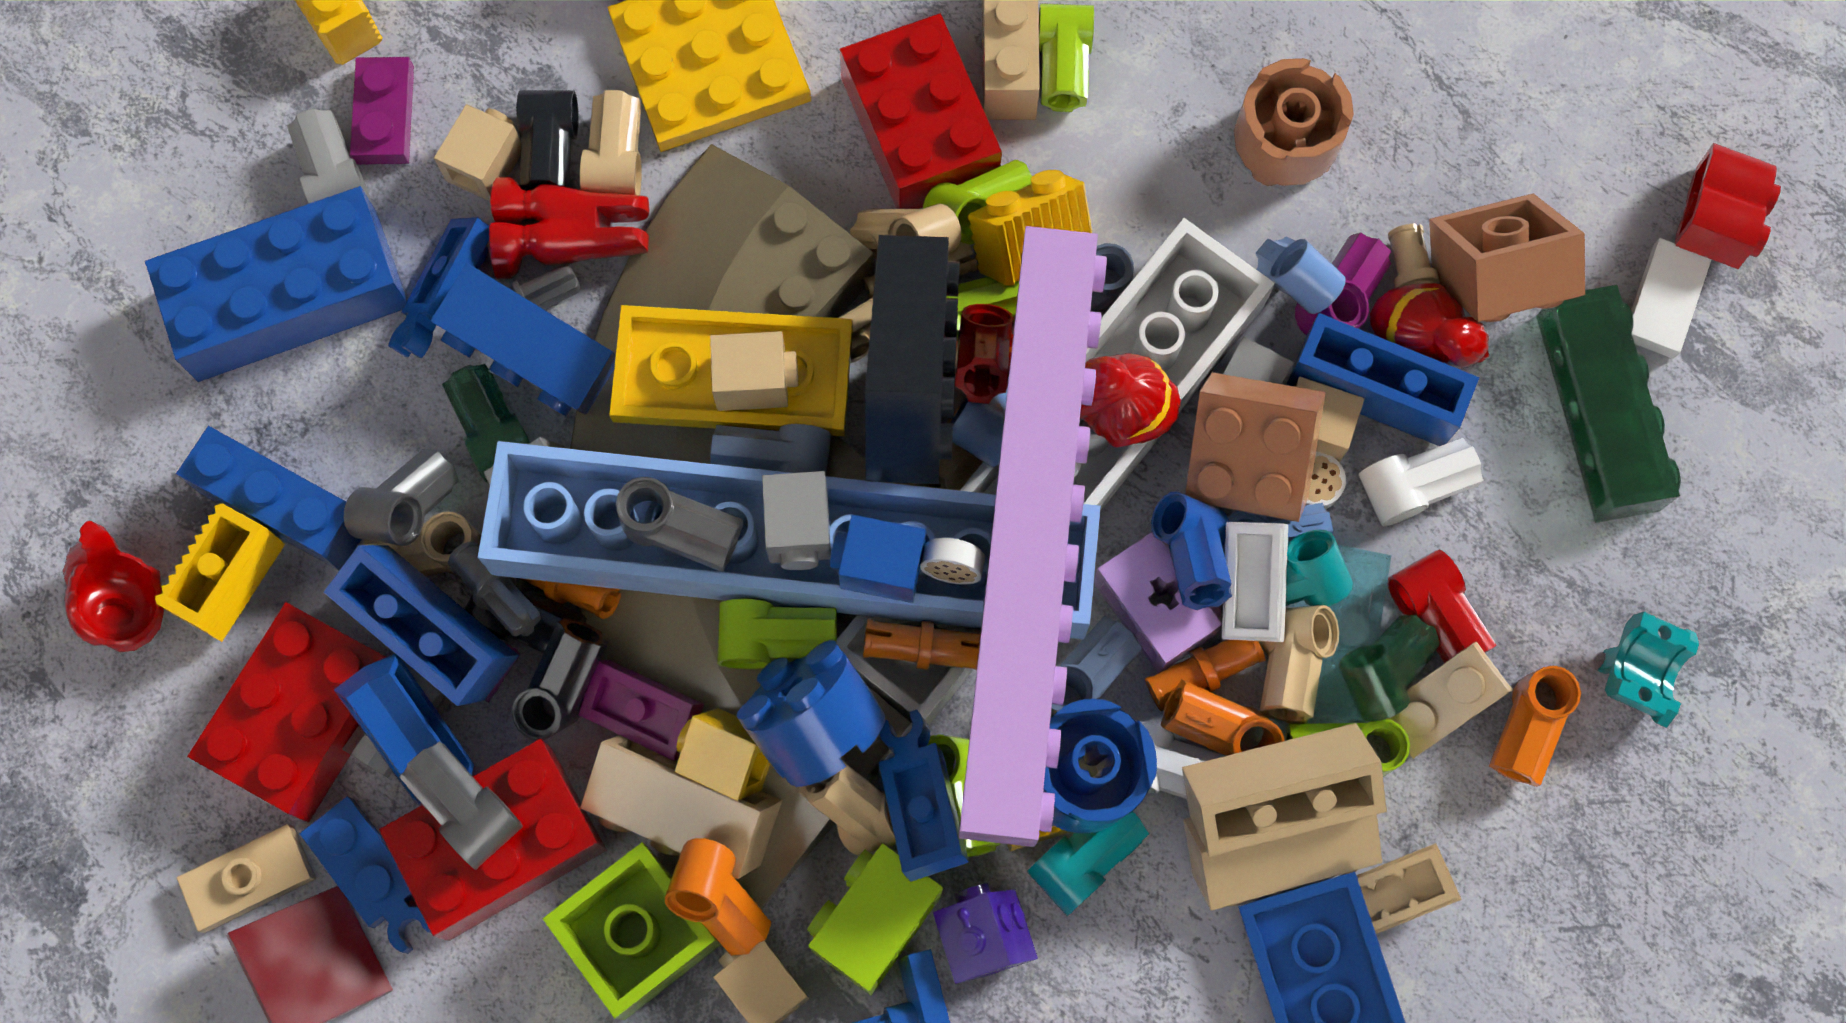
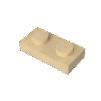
(1450, 698)

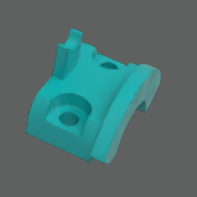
(1648, 665)

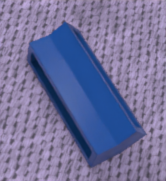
(397, 715)

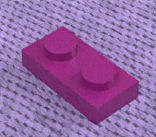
(382, 110)
(638, 708)

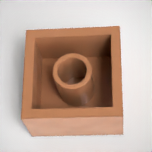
(1508, 257)
(1254, 446)

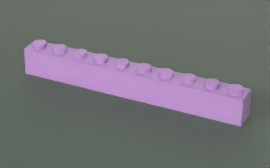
(1030, 540)

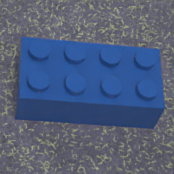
(276, 284)

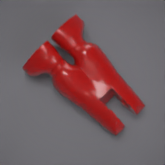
(569, 227)

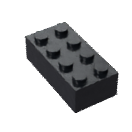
(911, 360)

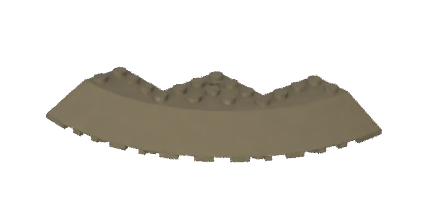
(745, 246)

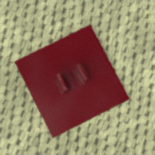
(310, 961)

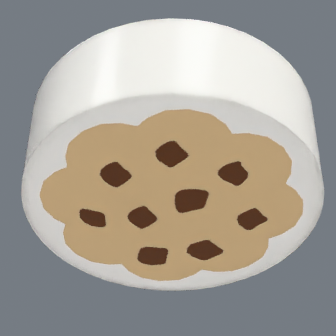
(1327, 481)
(952, 561)

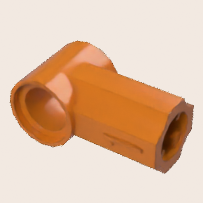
(1214, 720)
(1532, 729)
(709, 894)

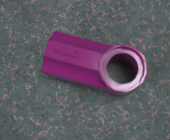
(1363, 264)

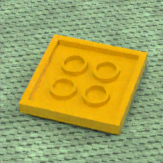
(708, 64)

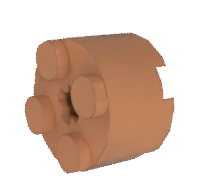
(1292, 123)

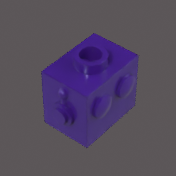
(984, 933)

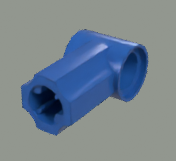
(1195, 543)

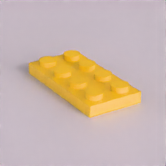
(667, 374)

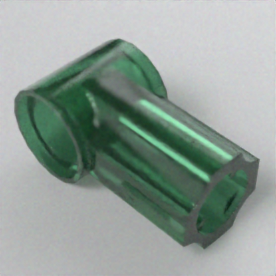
(482, 414)
(1382, 670)

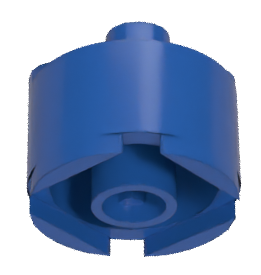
(811, 714)
(1123, 759)

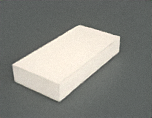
(1667, 297)
(1258, 578)

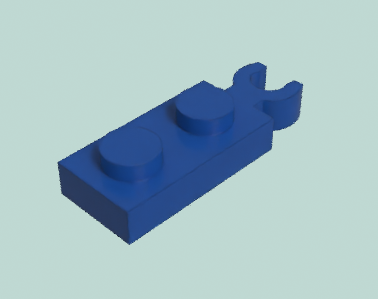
(461, 243)
(921, 802)
(364, 869)

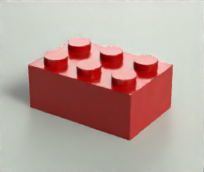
(918, 110)
(281, 719)
(550, 844)

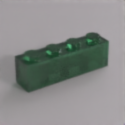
(1609, 405)

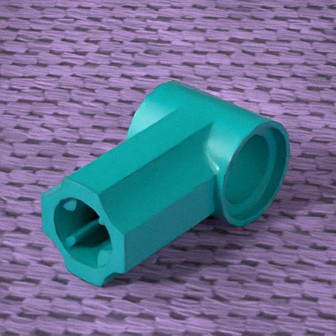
(1316, 570)
(1078, 864)

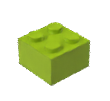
(872, 919)
(627, 935)

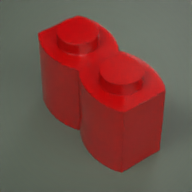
(1728, 207)

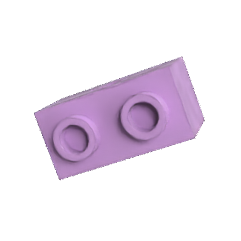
(1161, 630)

